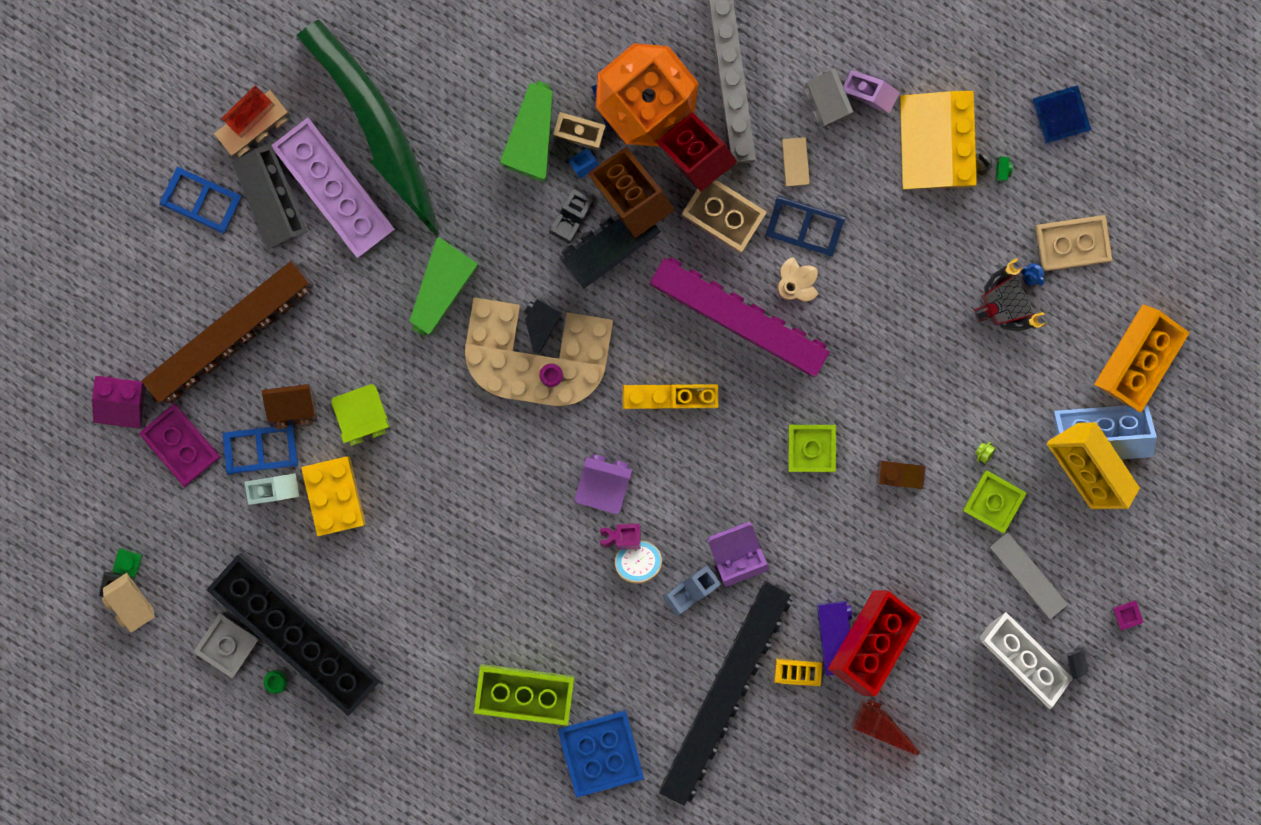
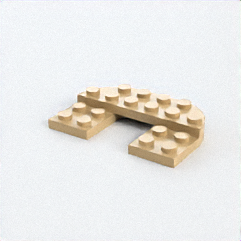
(516, 374)

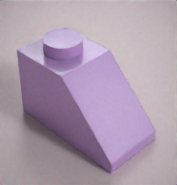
(870, 91)

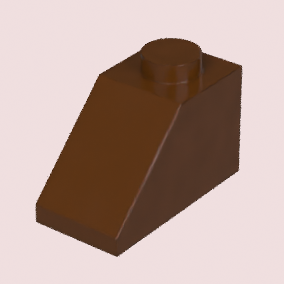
(900, 474)

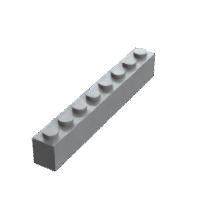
(732, 80)

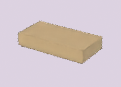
(795, 162)

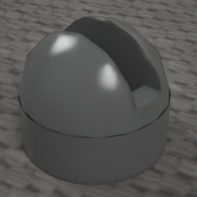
(979, 165)

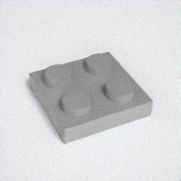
(226, 645)

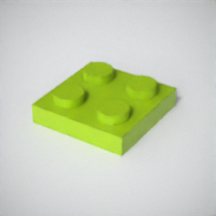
(811, 448)
(994, 501)

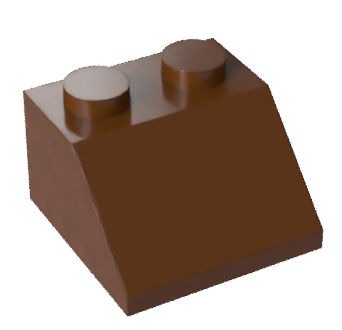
(290, 406)

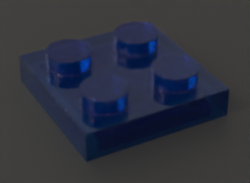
(1061, 114)

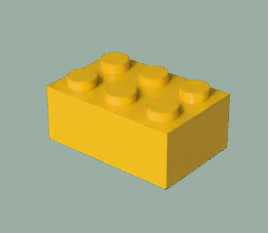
(333, 496)

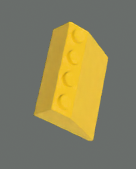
(938, 140)

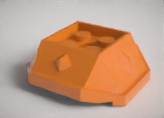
(622, 86)

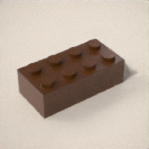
(631, 192)

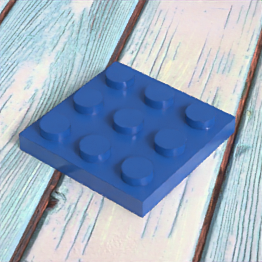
(600, 753)

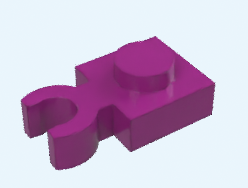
(625, 537)

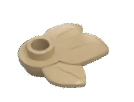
(801, 280)

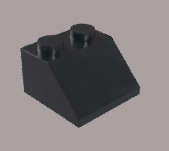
(540, 323)

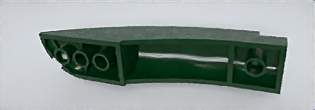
(386, 139)

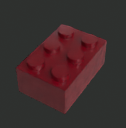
(696, 151)

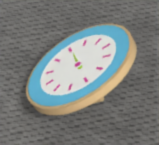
(639, 565)

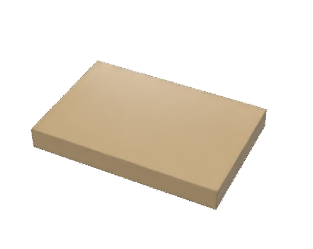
(1073, 243)

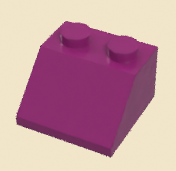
(118, 401)

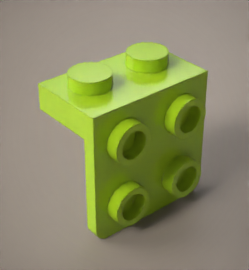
(360, 414)

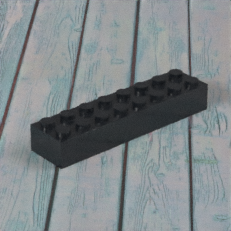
(294, 634)

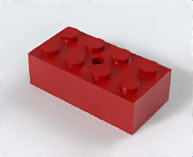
(874, 643)

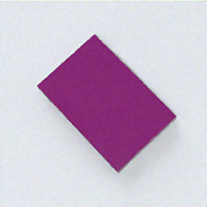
(179, 445)

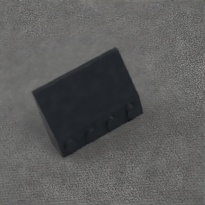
(602, 250)

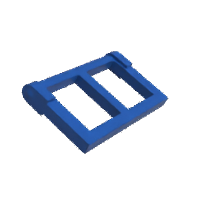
(222, 228)
(230, 469)

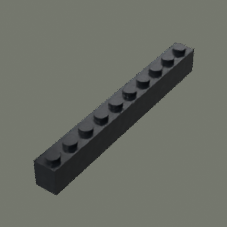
(724, 693)

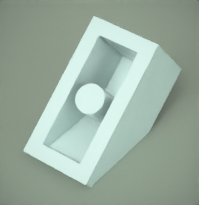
(271, 489)

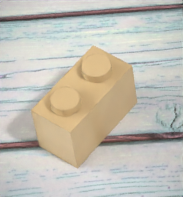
(579, 131)
(128, 603)

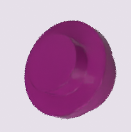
(551, 375)

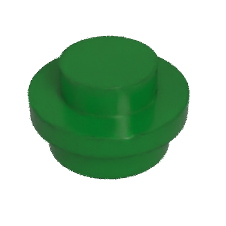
(275, 681)

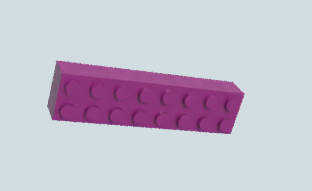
(740, 318)

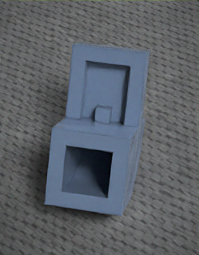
(691, 590)

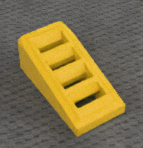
(788, 680)

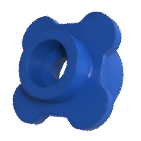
(1033, 274)

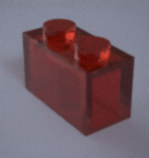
(248, 111)

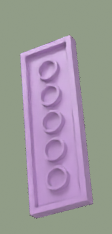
(333, 187)

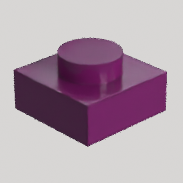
(1127, 615)

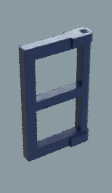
(780, 200)

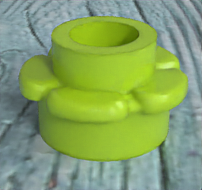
(985, 452)

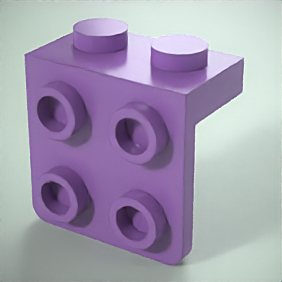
(603, 484)
(737, 554)

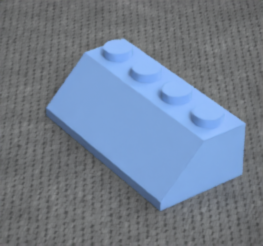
(1125, 428)

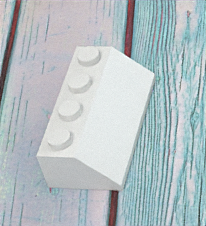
(1026, 659)

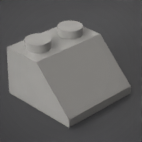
(828, 98)

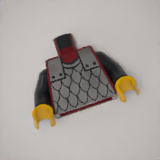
(1007, 302)

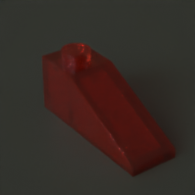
(878, 724)

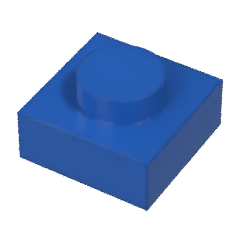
(583, 163)

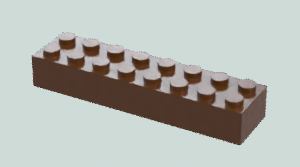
(227, 333)

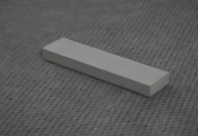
(1028, 575)

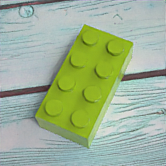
(524, 694)

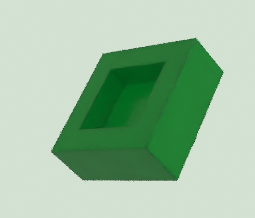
(1003, 169)
(127, 562)

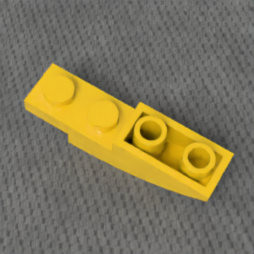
(669, 396)

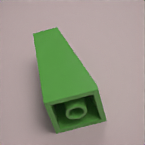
(530, 138)
(442, 285)

